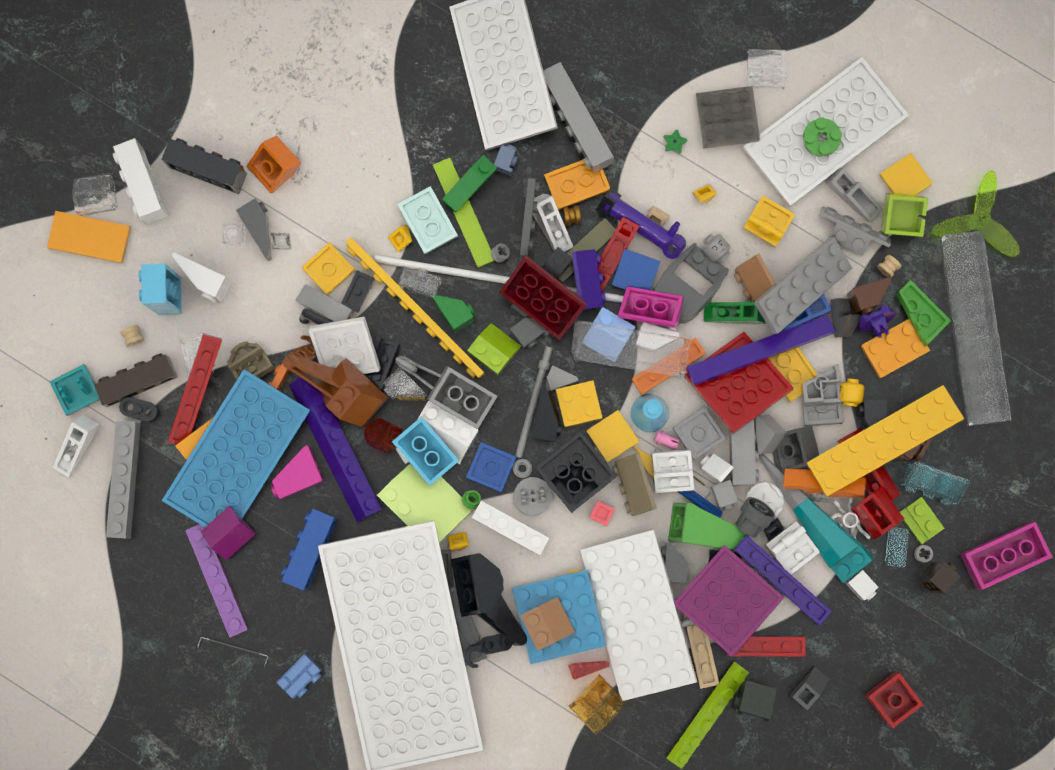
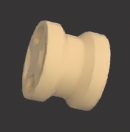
(889, 266)
(132, 335)

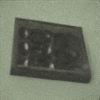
(727, 117)

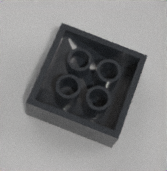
(575, 472)

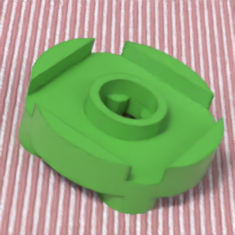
(826, 127)

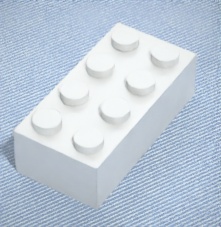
(140, 181)

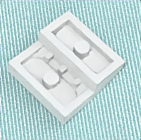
(673, 471)

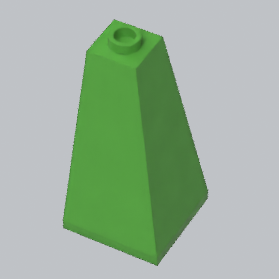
(698, 527)

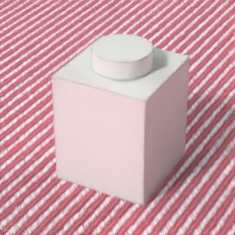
(862, 586)

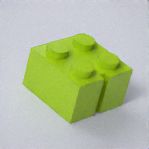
(901, 214)

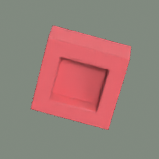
(601, 513)

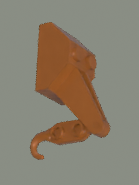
(344, 389)

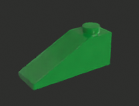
(469, 183)
(733, 313)

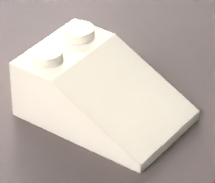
(210, 283)

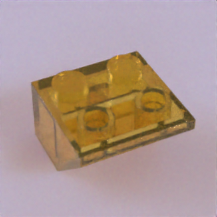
(597, 704)

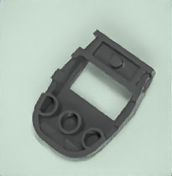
(692, 300)

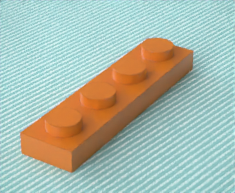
(646, 380)

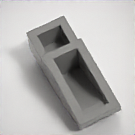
(854, 194)
(323, 304)

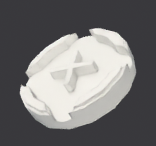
(768, 494)

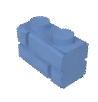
(299, 676)

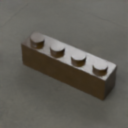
(135, 380)

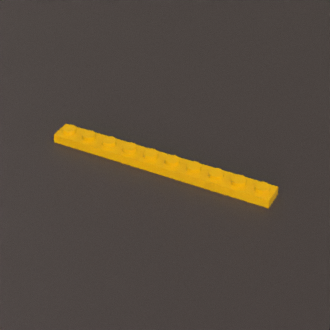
(419, 315)

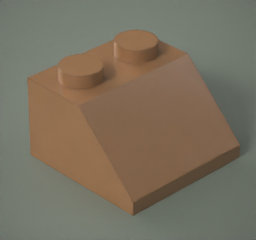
(754, 278)
(547, 623)

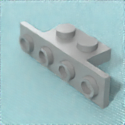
(852, 234)

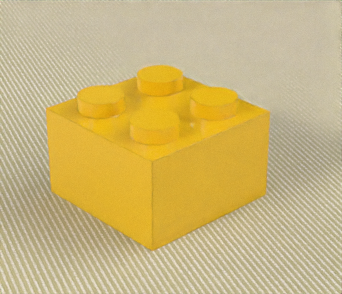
(578, 404)

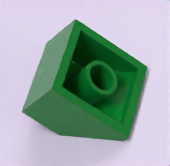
(455, 312)

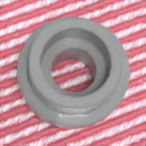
(522, 462)

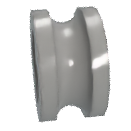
(505, 253)
(924, 548)

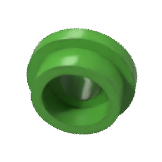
(475, 496)

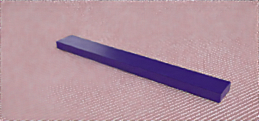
(760, 350)

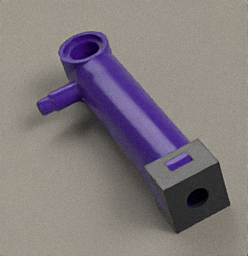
(649, 229)

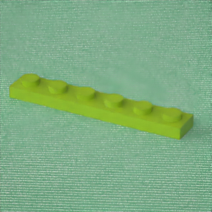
(707, 715)

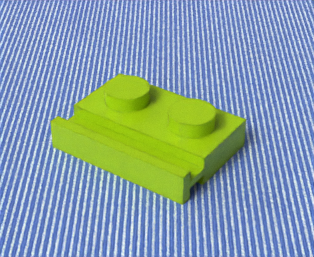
(921, 520)

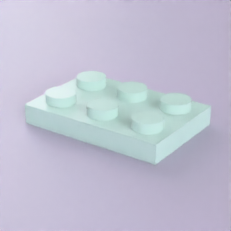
(427, 220)

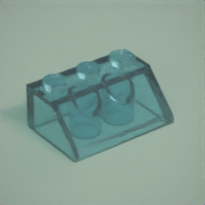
(934, 483)

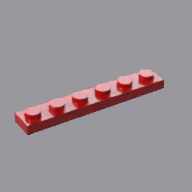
(195, 388)

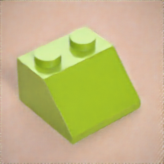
(493, 349)

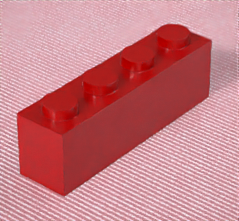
(878, 477)

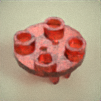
(381, 434)

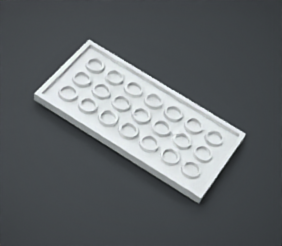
(503, 70)
(854, 102)
(638, 615)

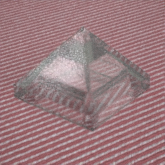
(280, 240)

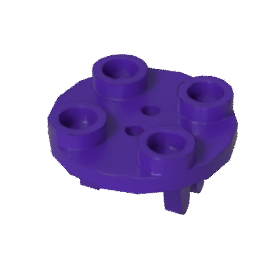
(877, 320)

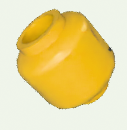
(851, 392)

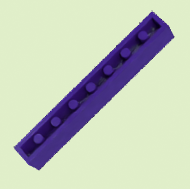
(336, 451)

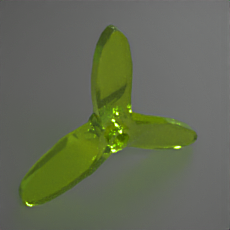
(992, 230)

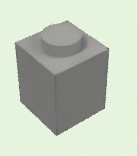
(724, 495)

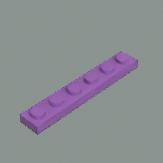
(217, 582)

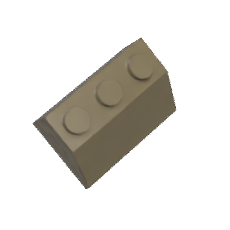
(634, 484)

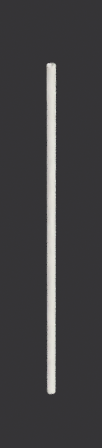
(465, 273)

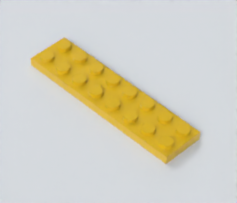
(885, 441)

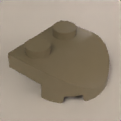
(249, 357)

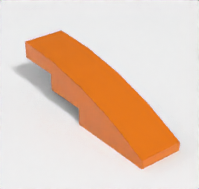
(804, 480)

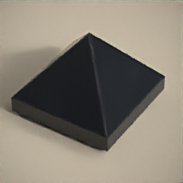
(773, 529)

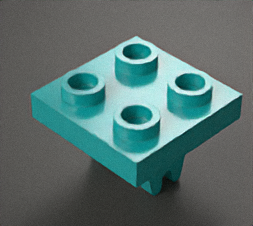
(75, 390)

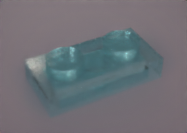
(897, 547)

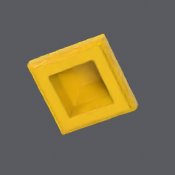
(705, 194)
(458, 541)

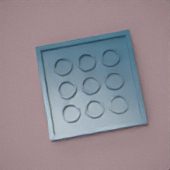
(580, 606)

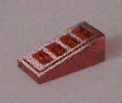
(585, 668)

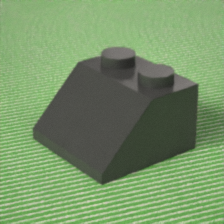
(796, 449)

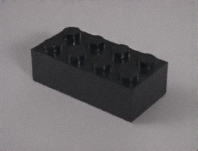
(204, 166)

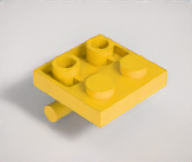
(768, 221)

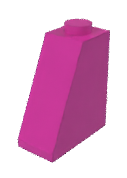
(298, 475)

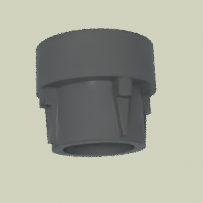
(754, 517)

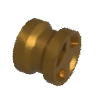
(572, 215)

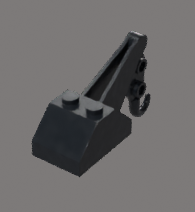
(479, 593)

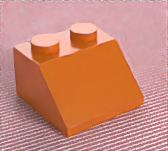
(273, 163)

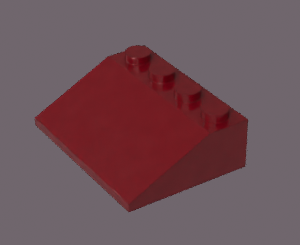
(543, 297)

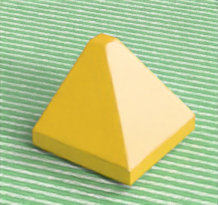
(400, 237)

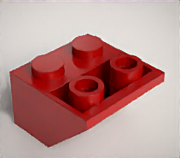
(877, 513)

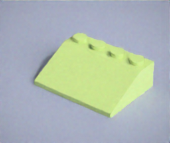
(419, 502)

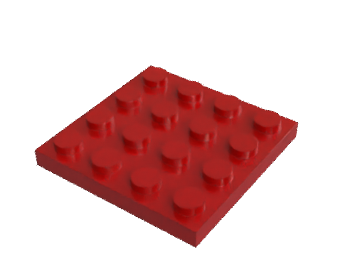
(744, 392)

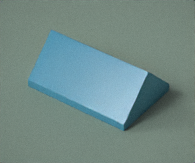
(425, 451)

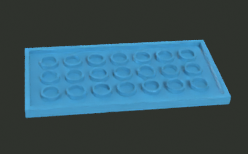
(236, 451)

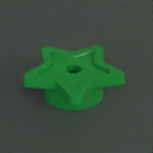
(674, 146)

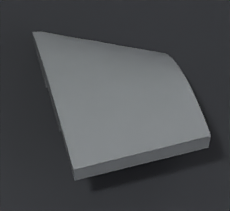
(822, 399)

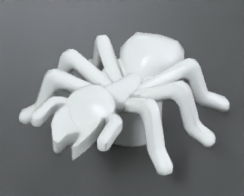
(848, 519)

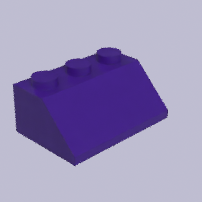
(588, 278)

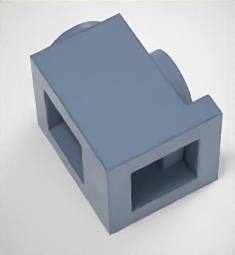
(506, 159)

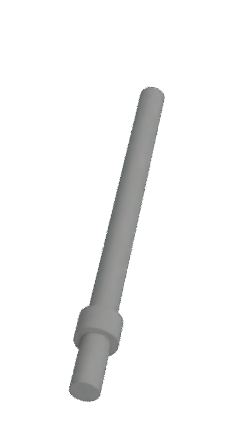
(543, 367)

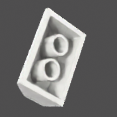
(451, 430)

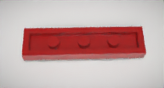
(773, 646)

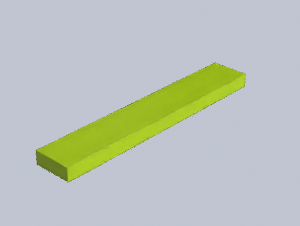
(465, 216)

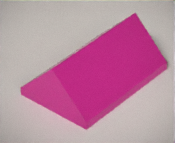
(651, 307)

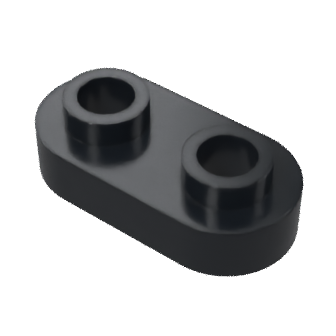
(139, 409)

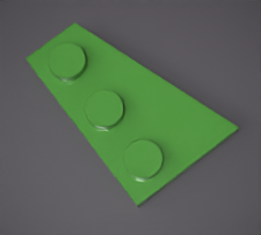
(922, 312)

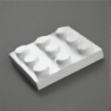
(345, 340)

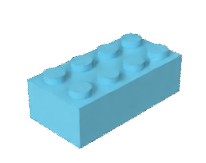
(160, 289)

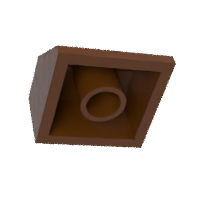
(868, 296)

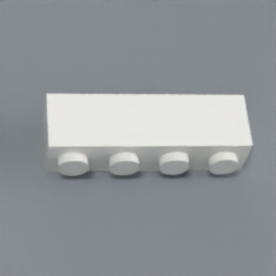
(510, 528)

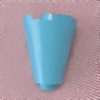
(649, 413)

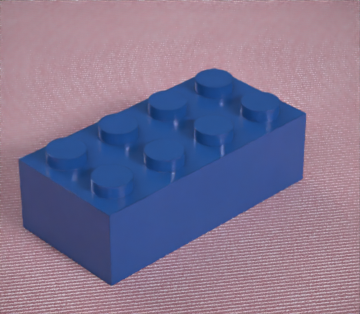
(306, 555)

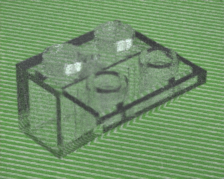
(94, 194)

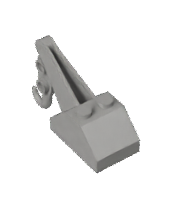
(454, 392)

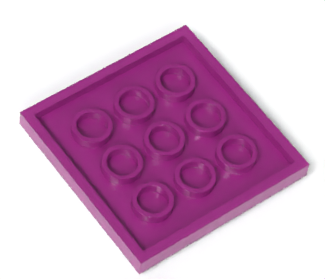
(728, 601)

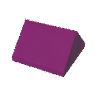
(227, 533)

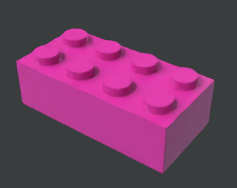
(1006, 555)

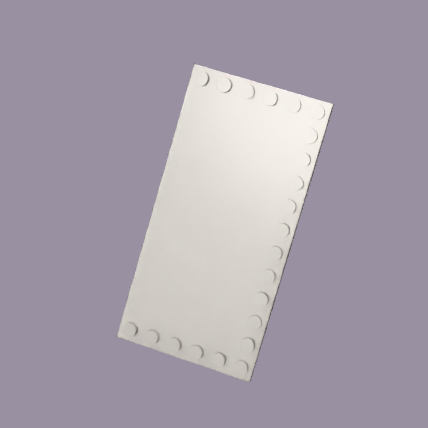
(400, 647)

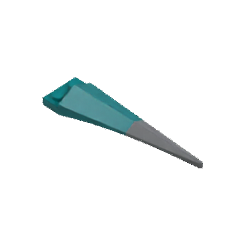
(837, 546)

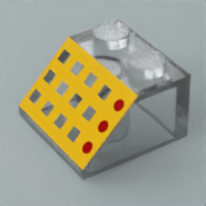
(403, 387)

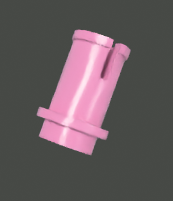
(666, 440)

